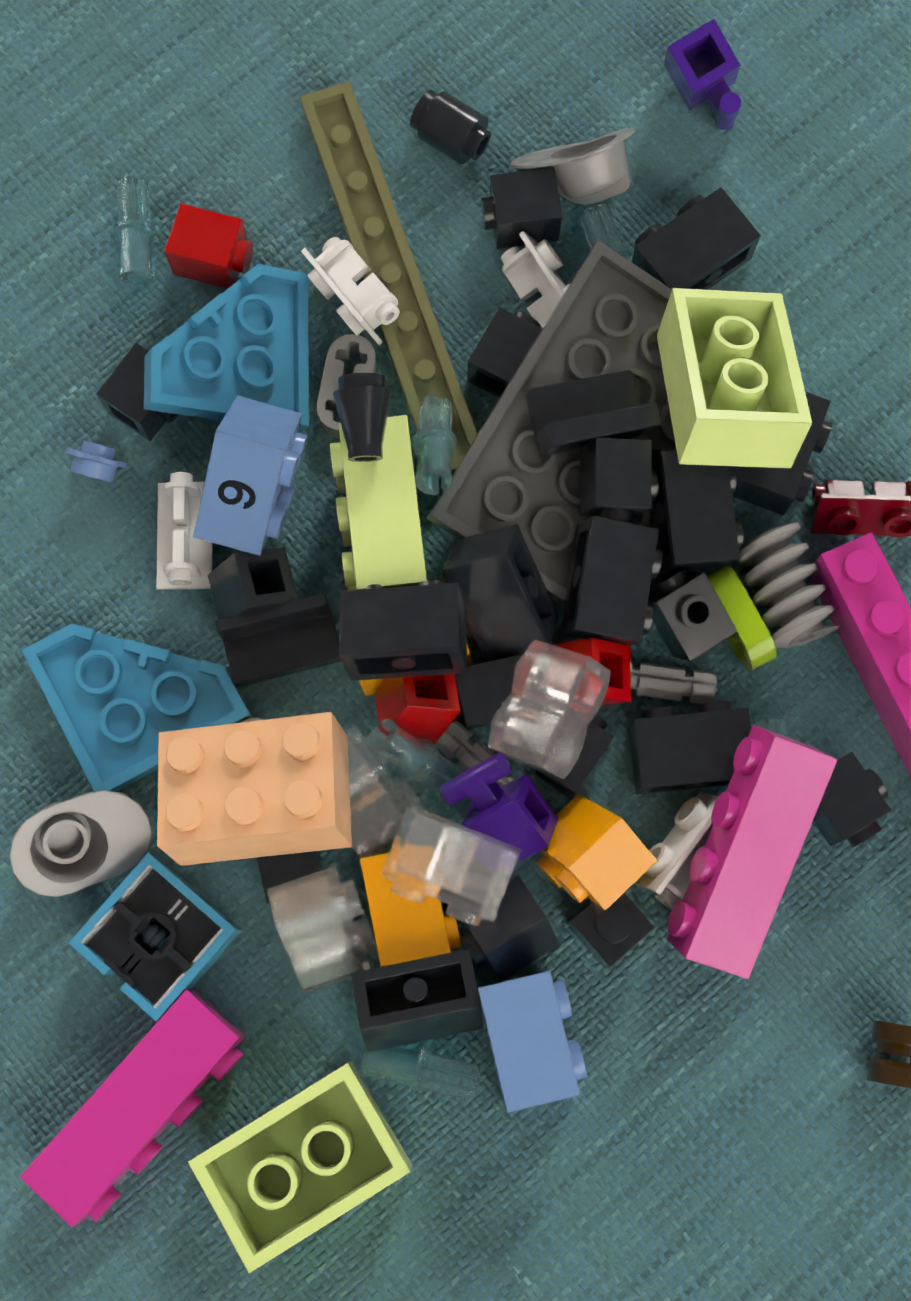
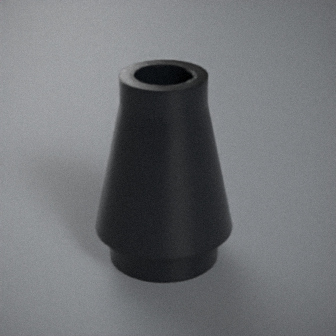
(363, 414)

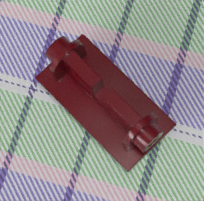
(847, 511)

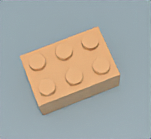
(253, 789)

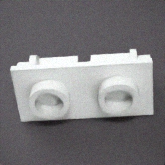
(534, 271)
(364, 304)
(181, 558)
(670, 873)

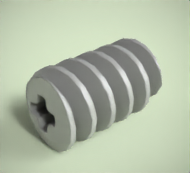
(785, 587)

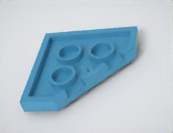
(237, 345)
(122, 693)

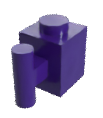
(703, 70)
(509, 812)

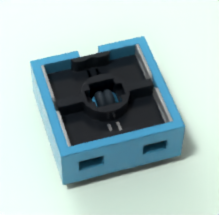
(155, 936)

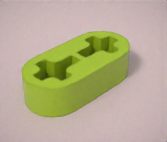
(752, 640)

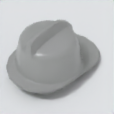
(587, 169)
(79, 843)

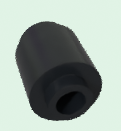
(450, 126)

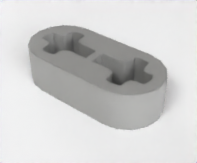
(334, 369)

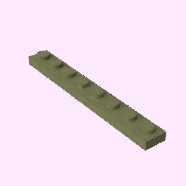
(380, 241)

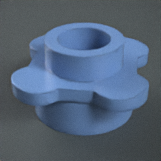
(95, 461)

